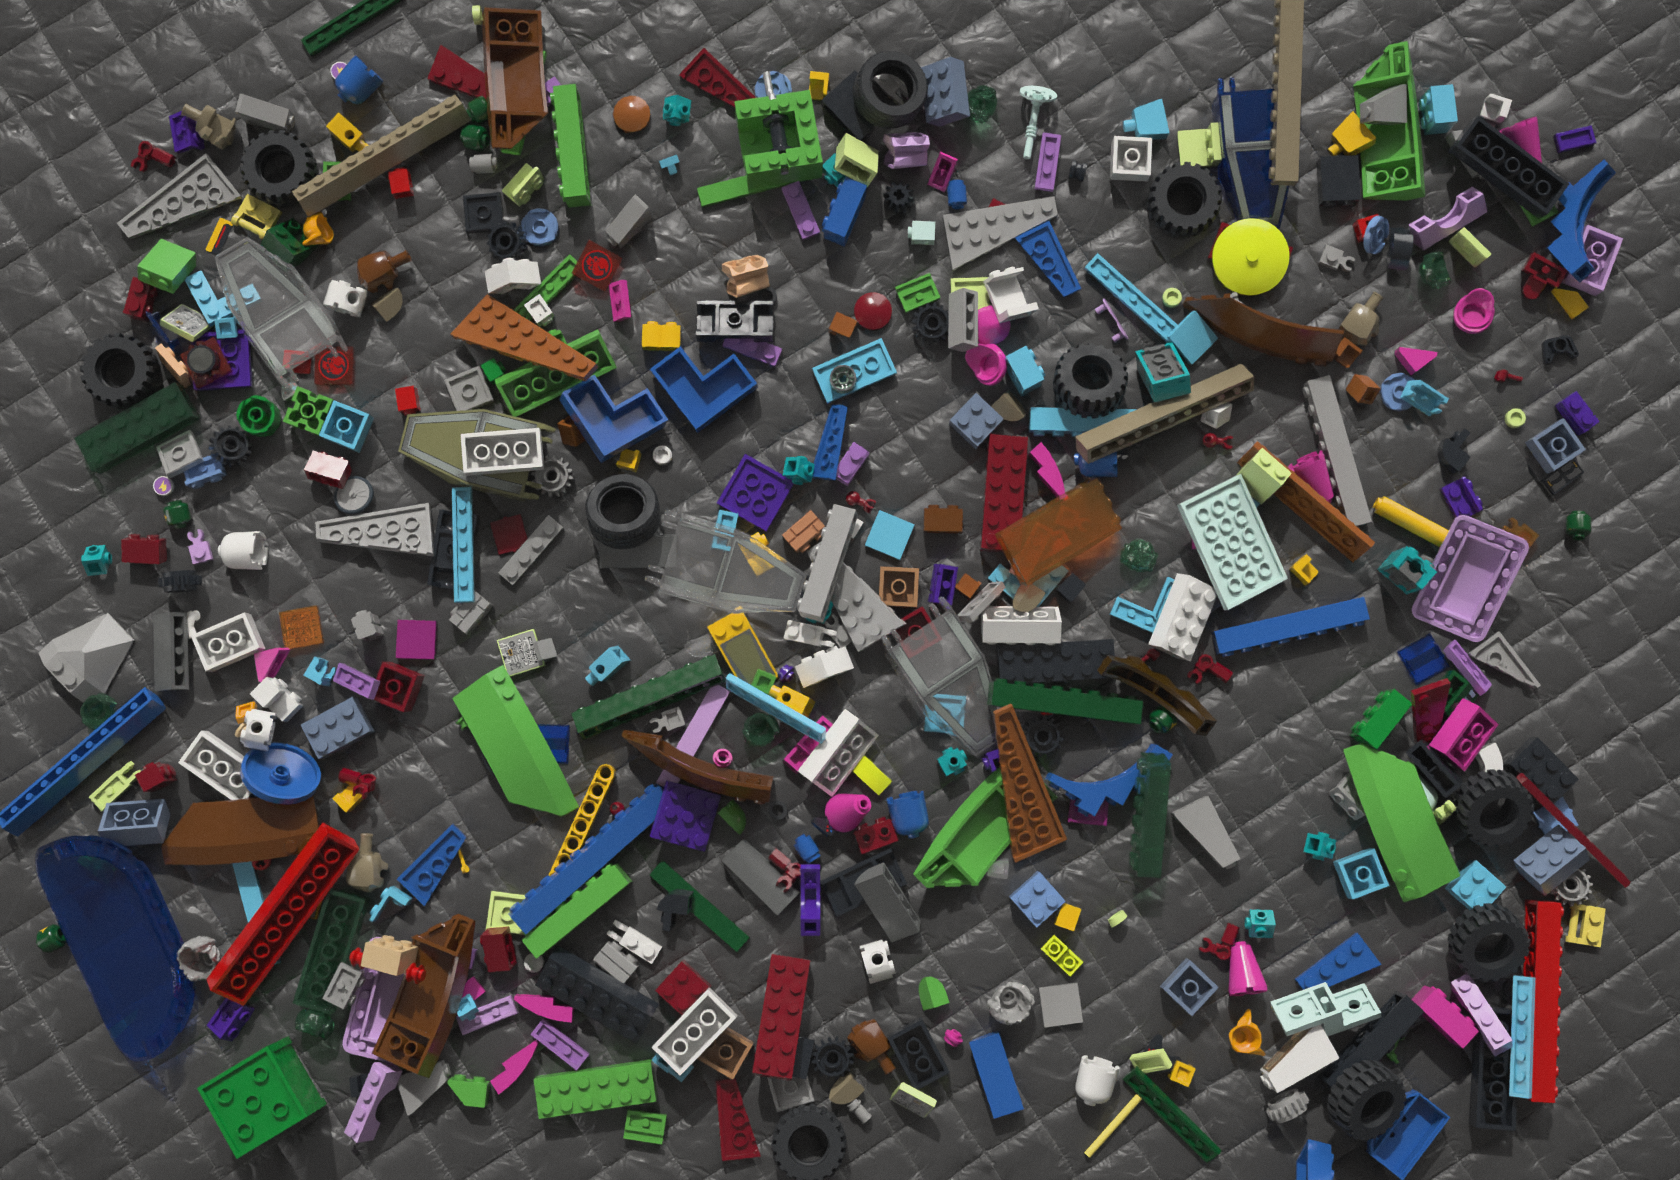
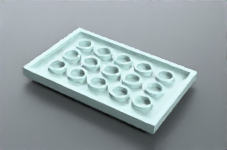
(1232, 542)

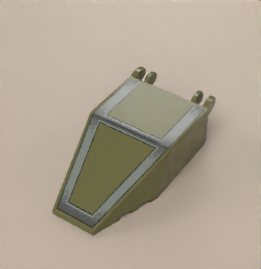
(436, 445)

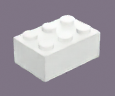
(228, 642)

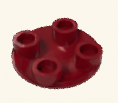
(873, 311)

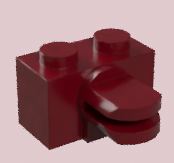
(1541, 273)

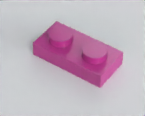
(620, 300)

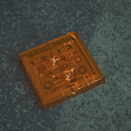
(301, 627)

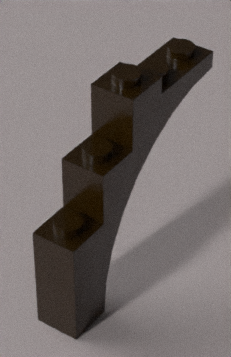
(1160, 688)

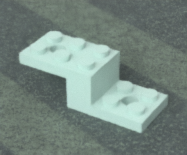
(1325, 1008)

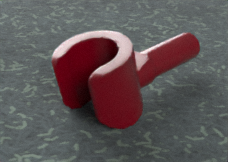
(1501, 376)
(1152, 654)

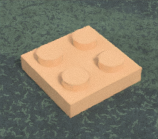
(176, 368)

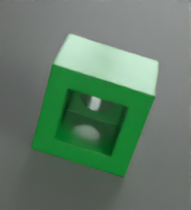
(493, 370)

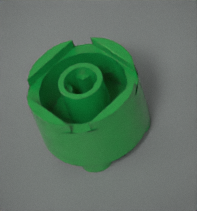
(254, 406)

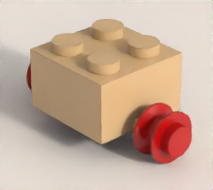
(390, 957)

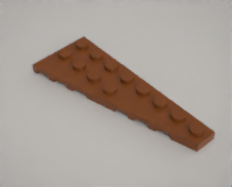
(512, 335)
(1029, 808)

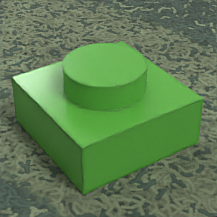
(763, 681)

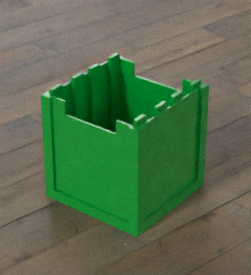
(261, 1096)

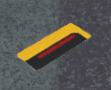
(219, 236)

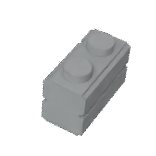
(470, 614)
(367, 626)
(616, 962)

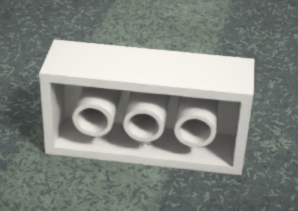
(502, 451)
(1183, 617)
(1011, 626)
(839, 753)
(216, 765)
(694, 1031)

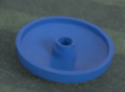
(281, 774)

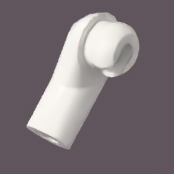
(191, 617)

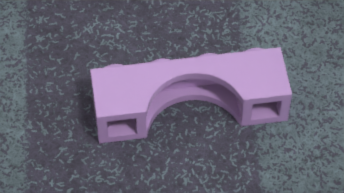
(1467, 207)
(1485, 1018)
(380, 1080)

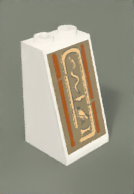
(1298, 1058)

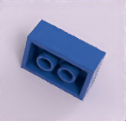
(844, 211)

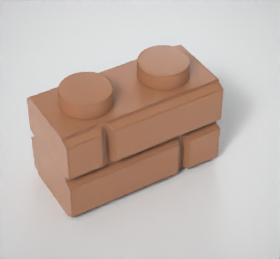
(804, 532)

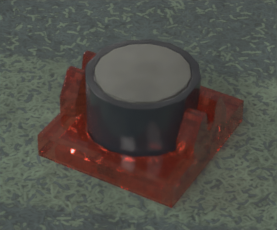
(204, 361)

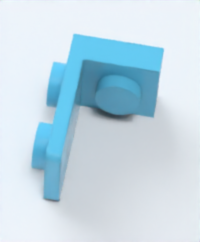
(399, 898)

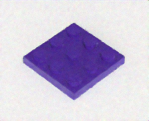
(238, 354)
(755, 492)
(685, 816)

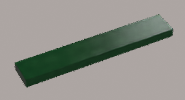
(345, 24)
(701, 907)
(1172, 1114)

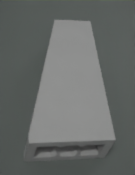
(1208, 831)

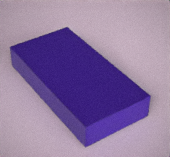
(1574, 139)

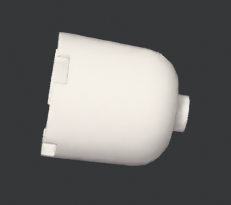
(244, 550)
(1096, 1080)

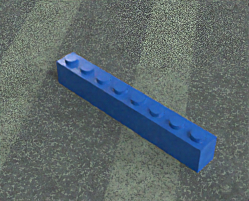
(1289, 626)

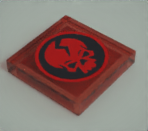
(596, 265)
(334, 370)

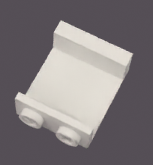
(1007, 295)

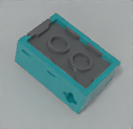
(1163, 372)
(1407, 570)

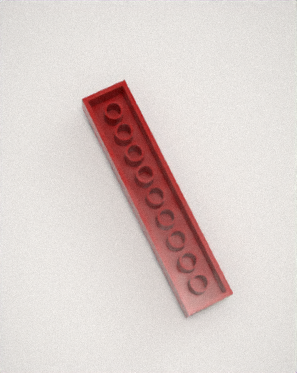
(282, 914)
(1544, 928)

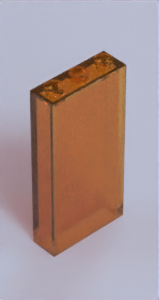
(1059, 531)

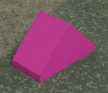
(942, 171)
(1414, 358)
(269, 662)

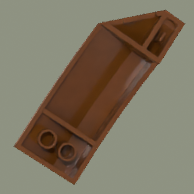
(513, 73)
(1266, 332)
(699, 772)
(240, 832)
(427, 1011)

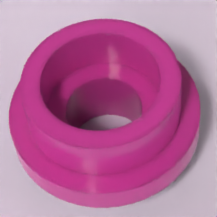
(722, 753)
(953, 1037)

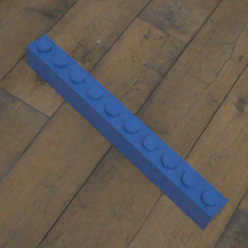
(81, 762)
(588, 860)

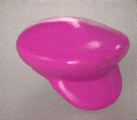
(1474, 311)
(989, 328)
(987, 363)

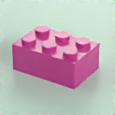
(1463, 734)
(1445, 1016)

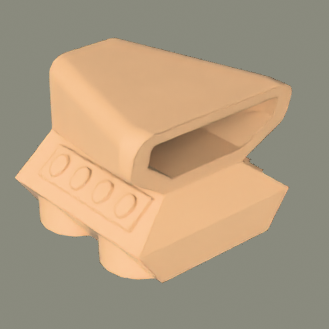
(746, 275)

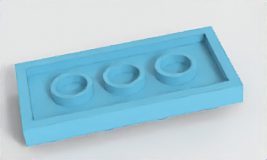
(869, 363)

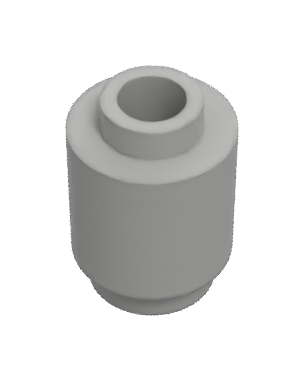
(483, 163)

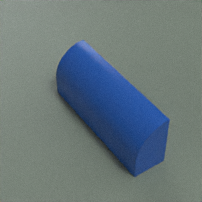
(996, 1074)

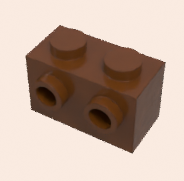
(943, 520)

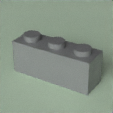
(963, 320)

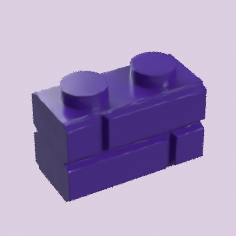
(1577, 413)
(943, 583)

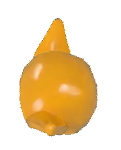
(317, 230)
(1246, 1036)

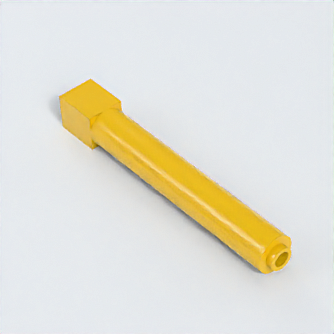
(1410, 520)

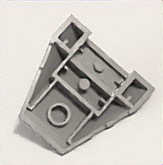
(88, 656)

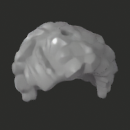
(198, 957)
(1012, 1007)

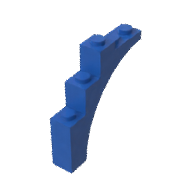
(1570, 222)
(1092, 794)

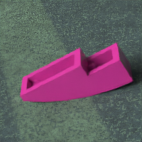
(1048, 471)
(804, 748)
(546, 1006)
(514, 1067)

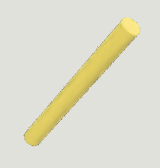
(1113, 1125)

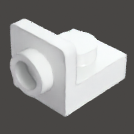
(539, 311)

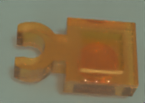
(1522, 531)

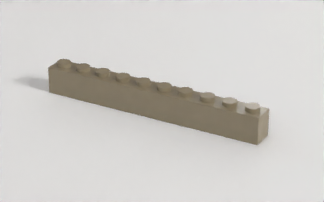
(1286, 92)
(381, 155)
(1164, 414)

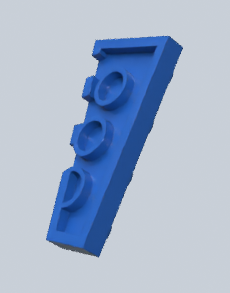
(1048, 254)
(830, 444)
(428, 869)
(1341, 963)

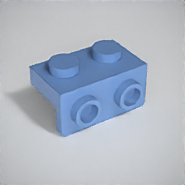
(204, 472)

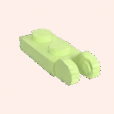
(113, 787)
(1442, 813)

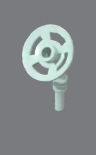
(1038, 94)

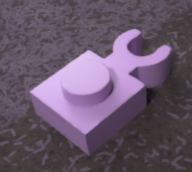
(200, 550)

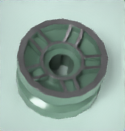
(841, 371)

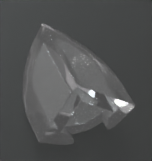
(701, 646)
(999, 869)

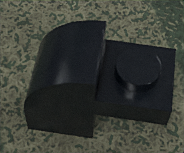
(1400, 248)
(1450, 454)
(675, 902)

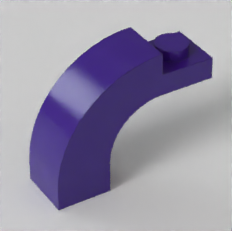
(810, 900)

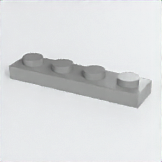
(530, 550)

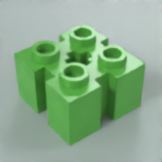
(305, 401)

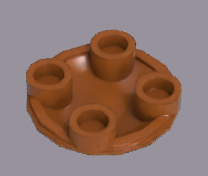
(631, 114)

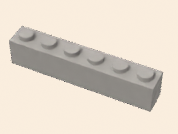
(828, 562)

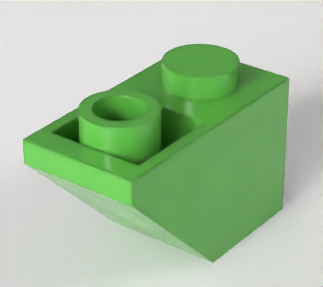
(470, 1091)

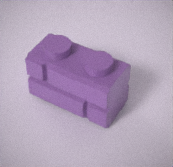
(851, 463)

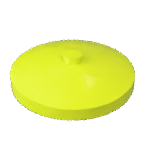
(1250, 257)

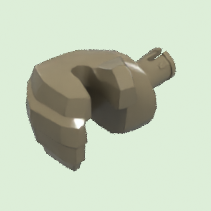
(211, 125)
(1362, 321)
(365, 867)

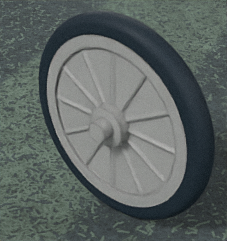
(355, 496)

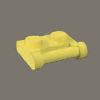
(259, 211)
(1591, 925)

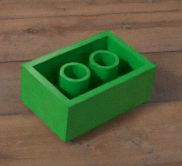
(1380, 718)

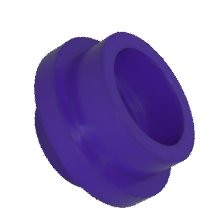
(786, 673)

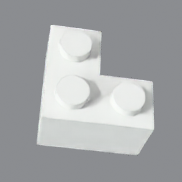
(512, 275)
(823, 666)
(273, 694)

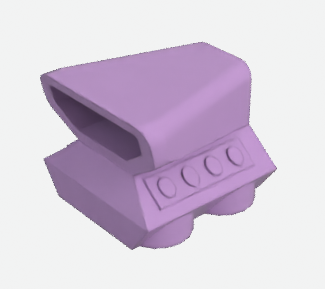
(906, 149)

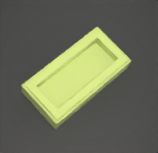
(1151, 1060)

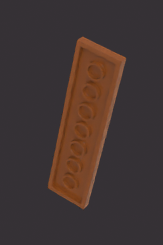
(1318, 512)

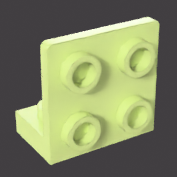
(1200, 146)
(523, 184)

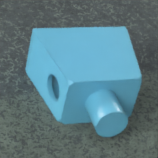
(1148, 121)
(612, 659)

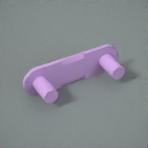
(1120, 335)

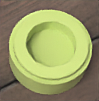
(477, 14)
(1171, 297)
(1515, 418)
(1117, 918)

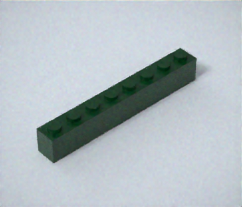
(648, 697)
(1065, 702)

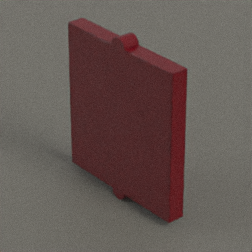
(509, 533)

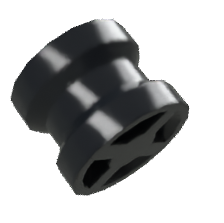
(1077, 170)

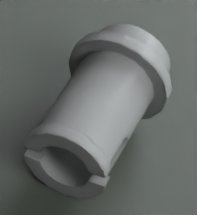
(858, 1109)

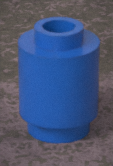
(957, 194)
(806, 848)

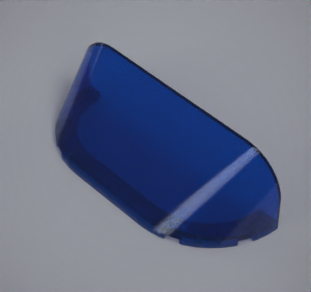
(119, 940)

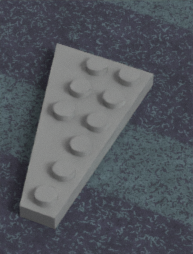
(188, 194)
(985, 229)
(395, 530)
(861, 608)

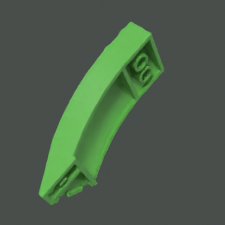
(1395, 162)
(514, 744)
(1401, 821)
(969, 838)

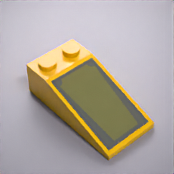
(740, 647)

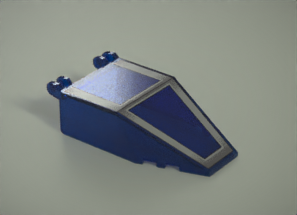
(1245, 153)

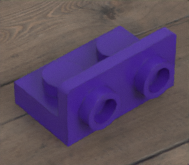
(184, 133)
(1461, 498)
(988, 760)
(229, 1019)

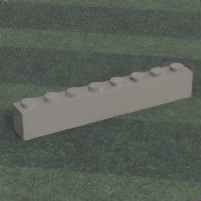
(1337, 450)

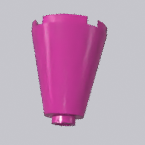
(1526, 136)
(1314, 471)
(847, 811)
(1244, 972)

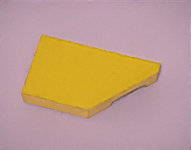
(1570, 301)

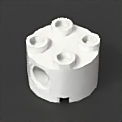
(344, 298)
(262, 739)
(869, 953)

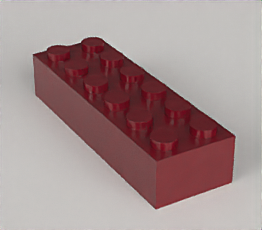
(1003, 487)
(781, 1017)

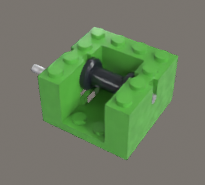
(792, 146)

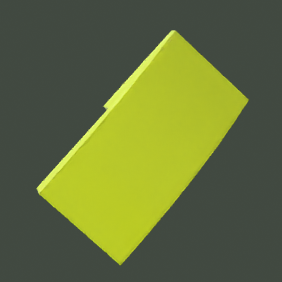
(871, 775)
(1062, 955)

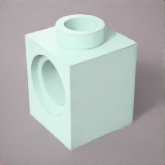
(922, 232)

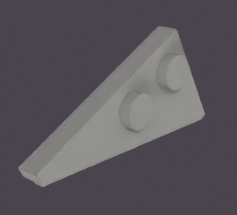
(1501, 656)

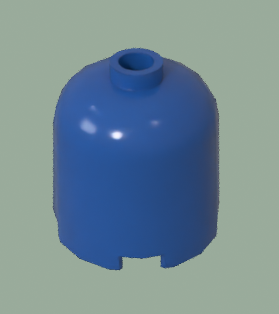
(356, 82)
(1100, 468)
(909, 813)

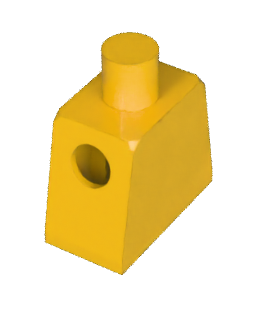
(343, 129)
(1351, 137)
(798, 701)

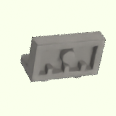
(1347, 797)
(344, 985)

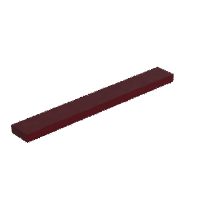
(1616, 872)

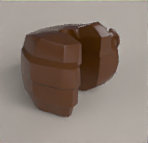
(380, 269)
(871, 1044)

